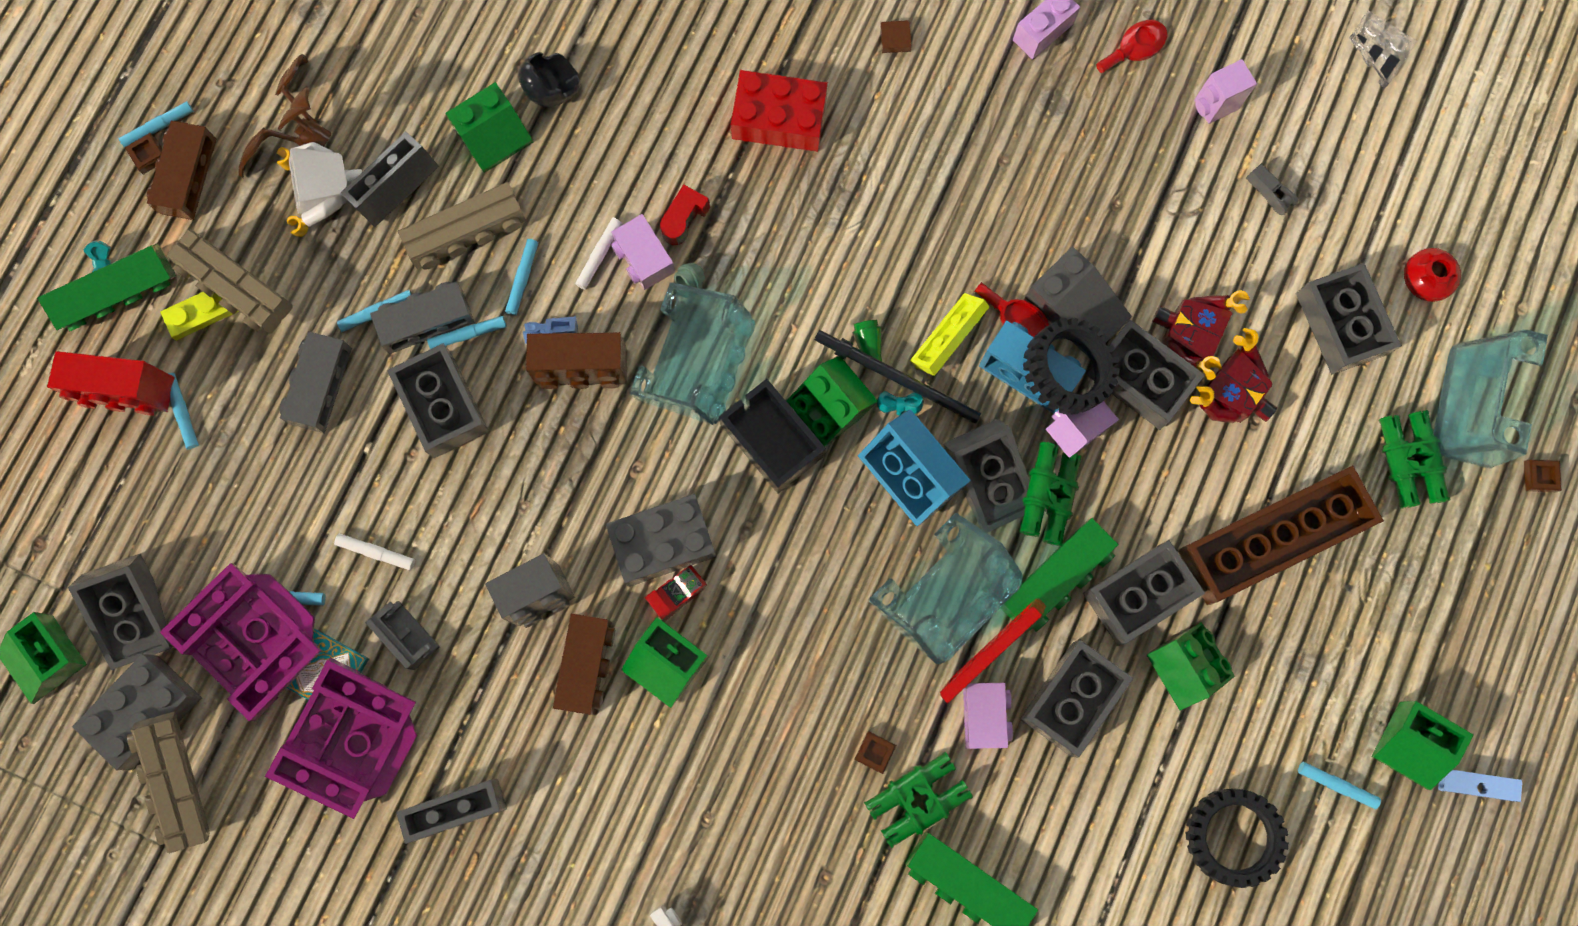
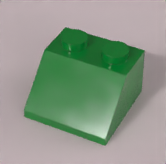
(489, 127)

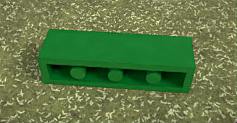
(107, 286)
(1063, 571)
(967, 884)

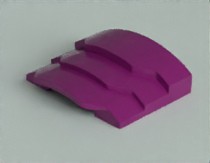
(246, 637)
(346, 740)

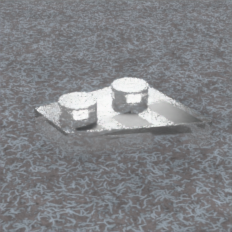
(1382, 46)

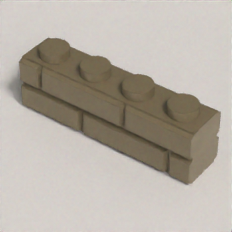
(462, 226)
(230, 281)
(169, 782)

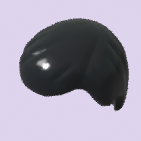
(548, 79)

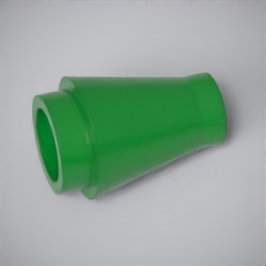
(869, 338)

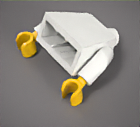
(317, 183)

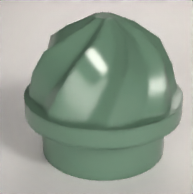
(690, 275)

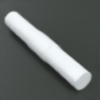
(597, 254)
(374, 551)

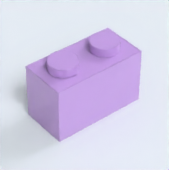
(1045, 25)
(1225, 91)
(642, 251)
(1080, 429)
(986, 715)

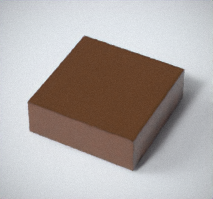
(895, 36)
(144, 152)
(1542, 476)
(875, 752)

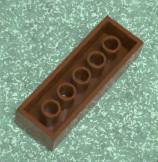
(1281, 535)

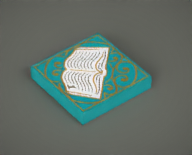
(329, 648)

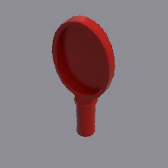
(1137, 44)
(1015, 310)

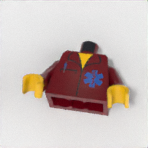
(1198, 327)
(1238, 385)

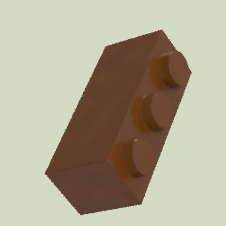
(181, 170)
(584, 664)

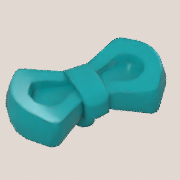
(99, 253)
(889, 402)

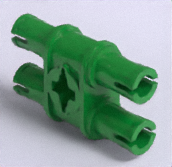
(1403, 470)
(1050, 494)
(935, 805)

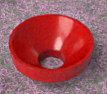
(1422, 280)

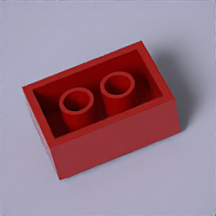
(779, 110)
(110, 382)

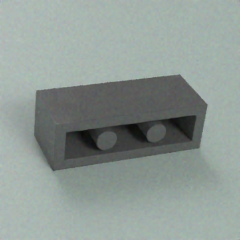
(390, 179)
(422, 317)
(315, 382)
(451, 810)

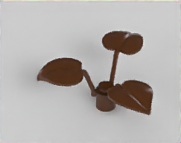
(307, 128)

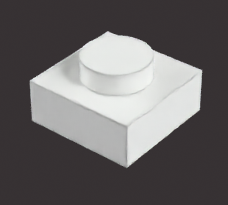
(665, 917)

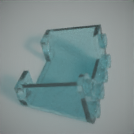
(698, 353)
(1473, 397)
(954, 594)

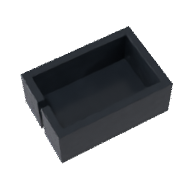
(772, 436)

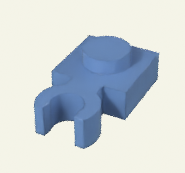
(553, 325)

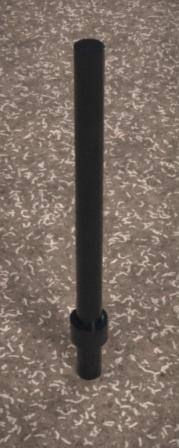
(844, 348)

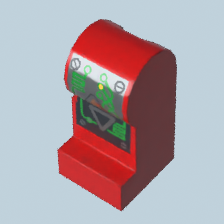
(682, 213)
(676, 593)

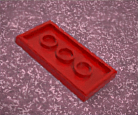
(992, 650)

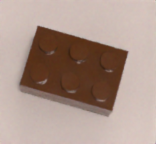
(577, 359)

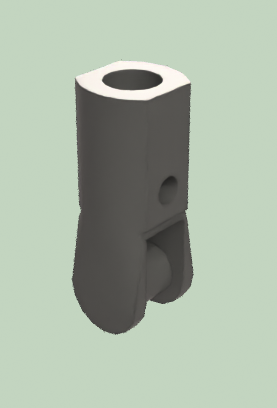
(1267, 184)

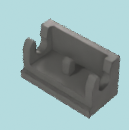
(402, 635)

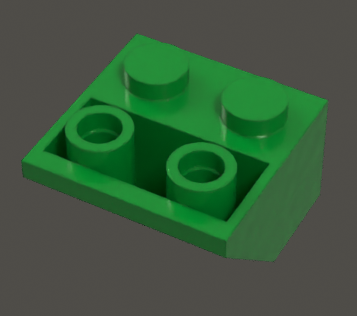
(831, 400)
(39, 655)
(664, 662)
(1191, 666)
(1421, 744)

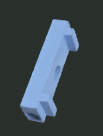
(1492, 786)

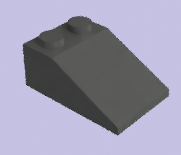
(1078, 291)
(995, 471)
(122, 610)

